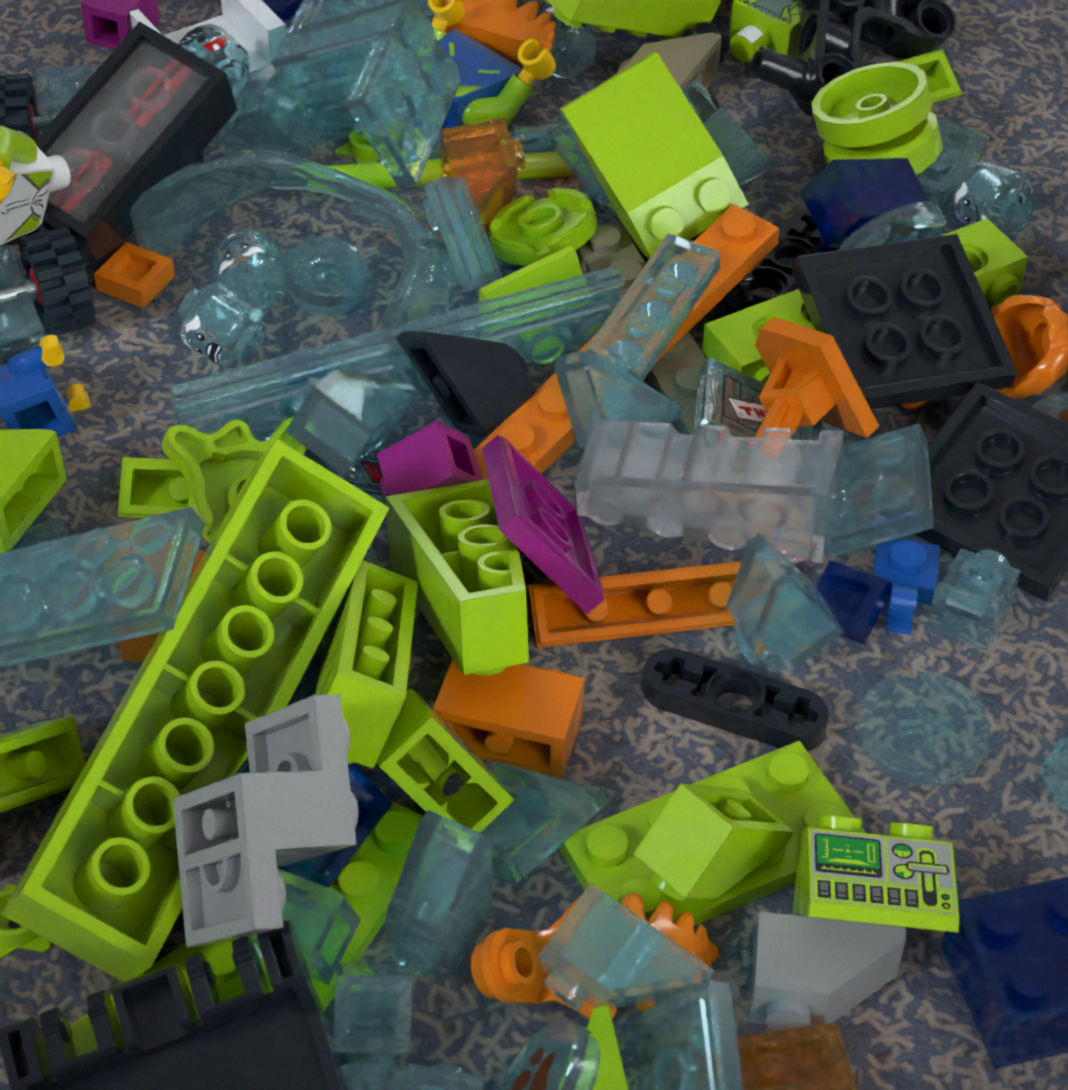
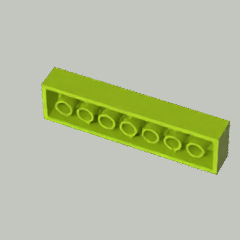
(237, 652)

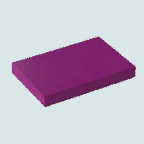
(542, 523)

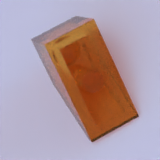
(487, 161)

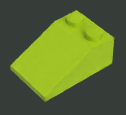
(652, 155)

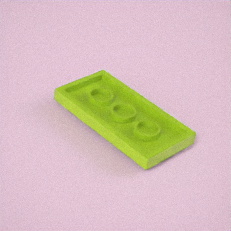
(781, 780)

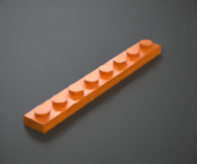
(542, 423)

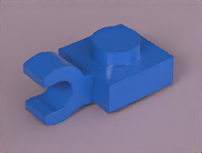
(911, 577)

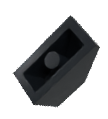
(470, 377)

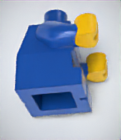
(30, 395)

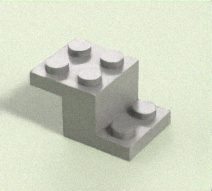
(278, 814)

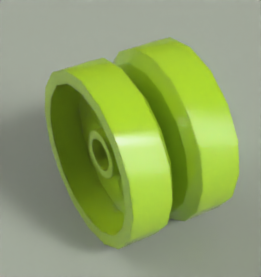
(879, 115)

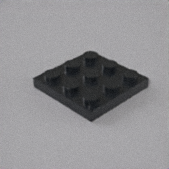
(906, 319)
(1003, 486)

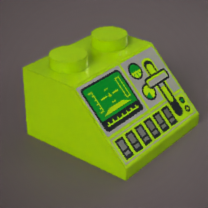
(876, 877)

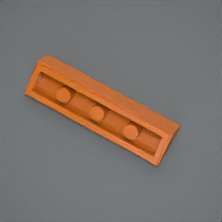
(635, 606)

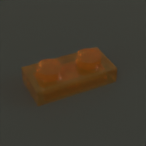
(796, 1060)

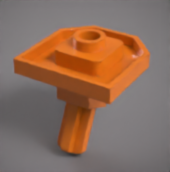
(809, 381)

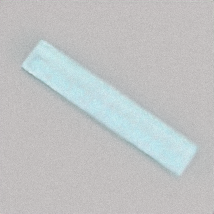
(534, 322)

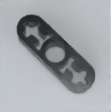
(724, 679)

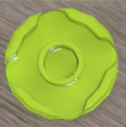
(535, 229)

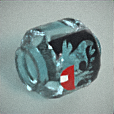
(221, 50)

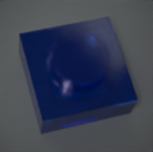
(853, 598)

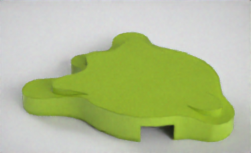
(218, 465)

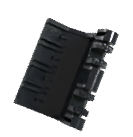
(236, 1044)

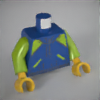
(489, 83)

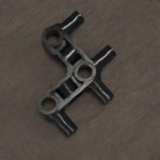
(831, 39)

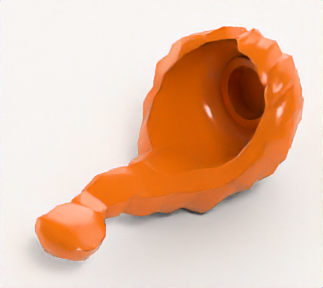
(1036, 340)

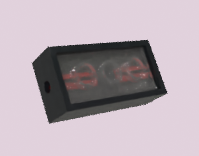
(126, 131)

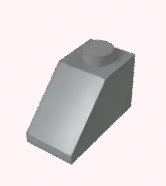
(818, 968)

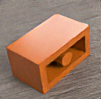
(515, 716)

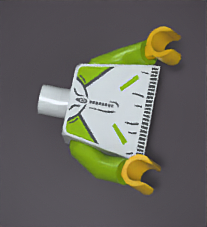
(26, 183)

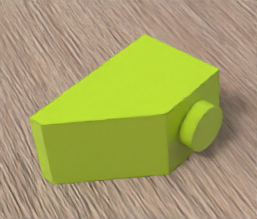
(709, 841)

